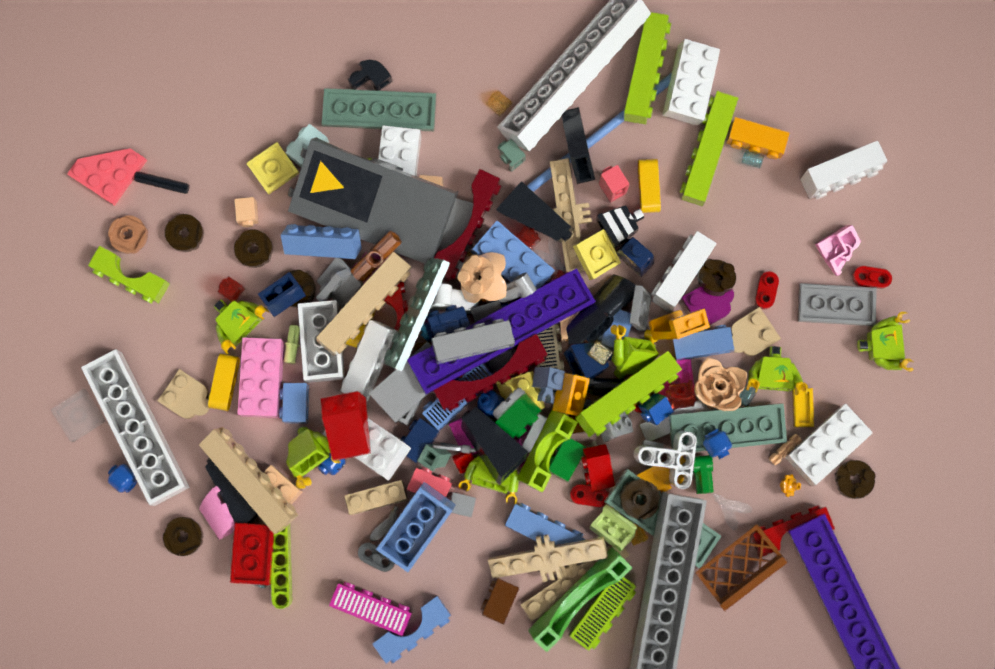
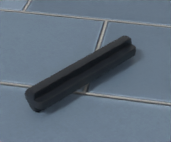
(162, 182)

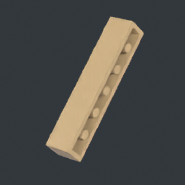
(363, 304)
(248, 479)

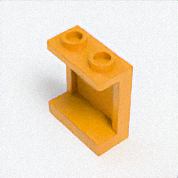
(677, 325)

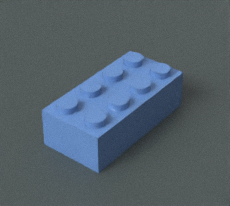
(517, 255)
(416, 527)

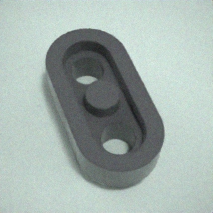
(375, 559)

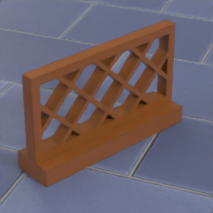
(748, 583)

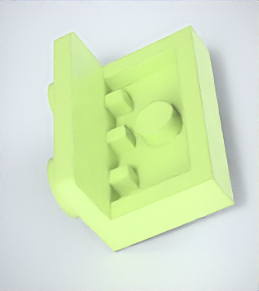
(614, 528)

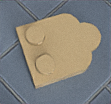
(753, 333)
(185, 396)

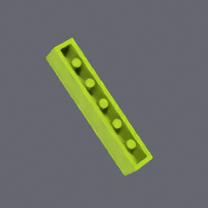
(646, 68)
(709, 148)
(629, 393)

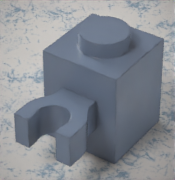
(547, 380)

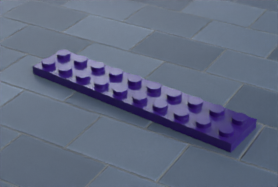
(526, 317)
(842, 595)

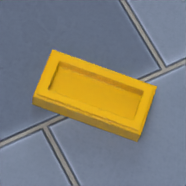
(803, 408)

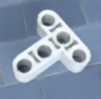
(448, 297)
(673, 457)

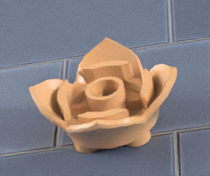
(491, 285)
(731, 380)

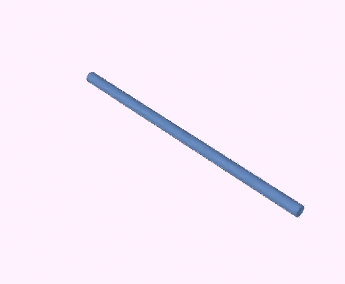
(596, 136)

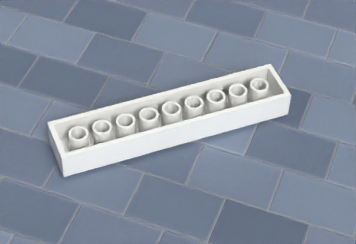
(573, 72)

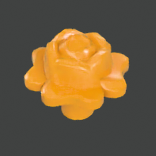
(789, 485)

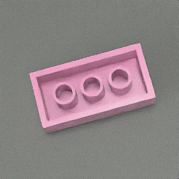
(261, 377)

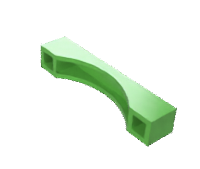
(603, 573)

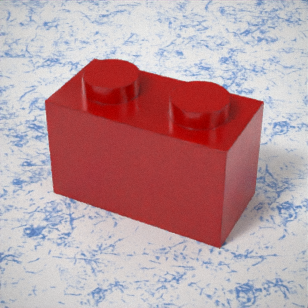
(598, 467)

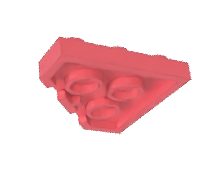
(108, 172)

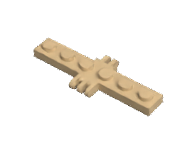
(568, 210)
(547, 558)
(550, 595)

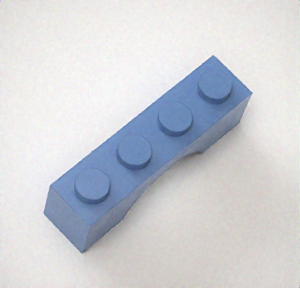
(391, 645)

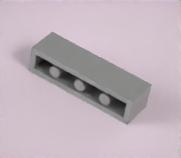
(472, 342)

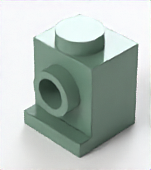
(511, 154)
(434, 457)

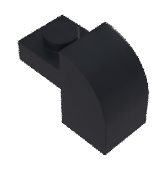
(370, 71)

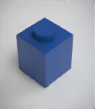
(655, 409)

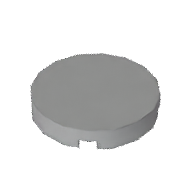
(504, 406)

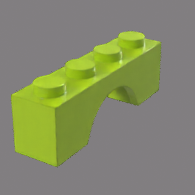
(108, 264)
(554, 432)

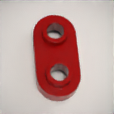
(871, 277)
(766, 289)
(589, 497)

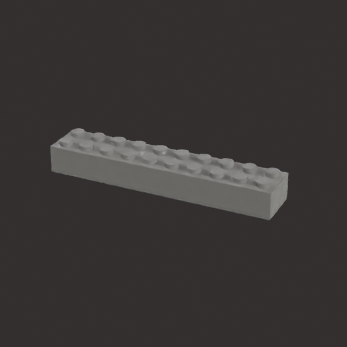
(668, 582)

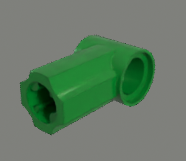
(703, 474)

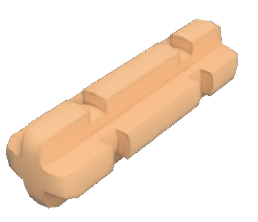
(785, 449)

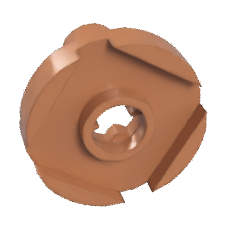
(117, 236)

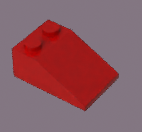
(346, 425)

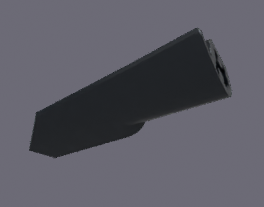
(598, 317)

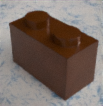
(500, 600)

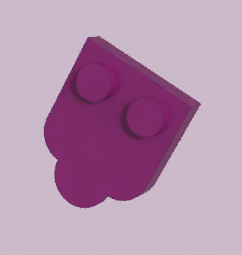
(715, 306)

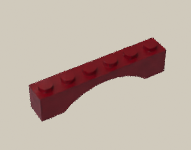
(483, 189)
(527, 353)

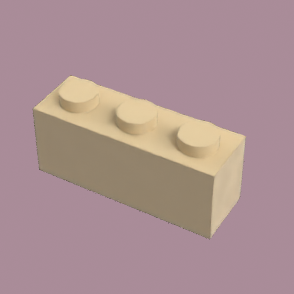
(376, 497)

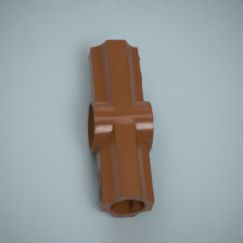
(383, 249)

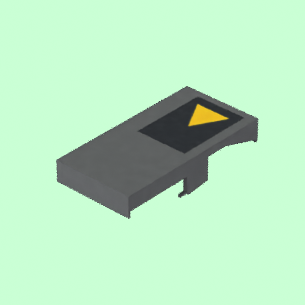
(371, 197)

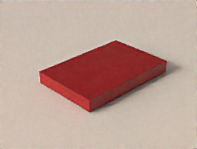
(252, 554)

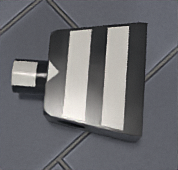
(619, 224)

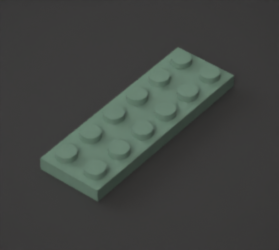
(378, 109)
(418, 309)
(743, 426)
(708, 537)

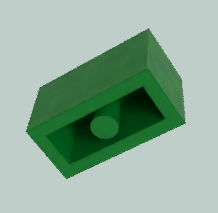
(518, 416)
(566, 460)

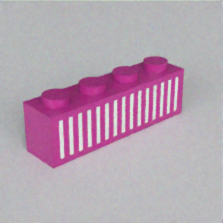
(371, 609)

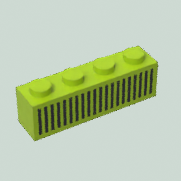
(601, 612)

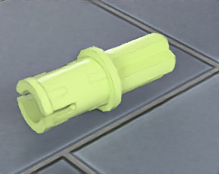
(292, 344)

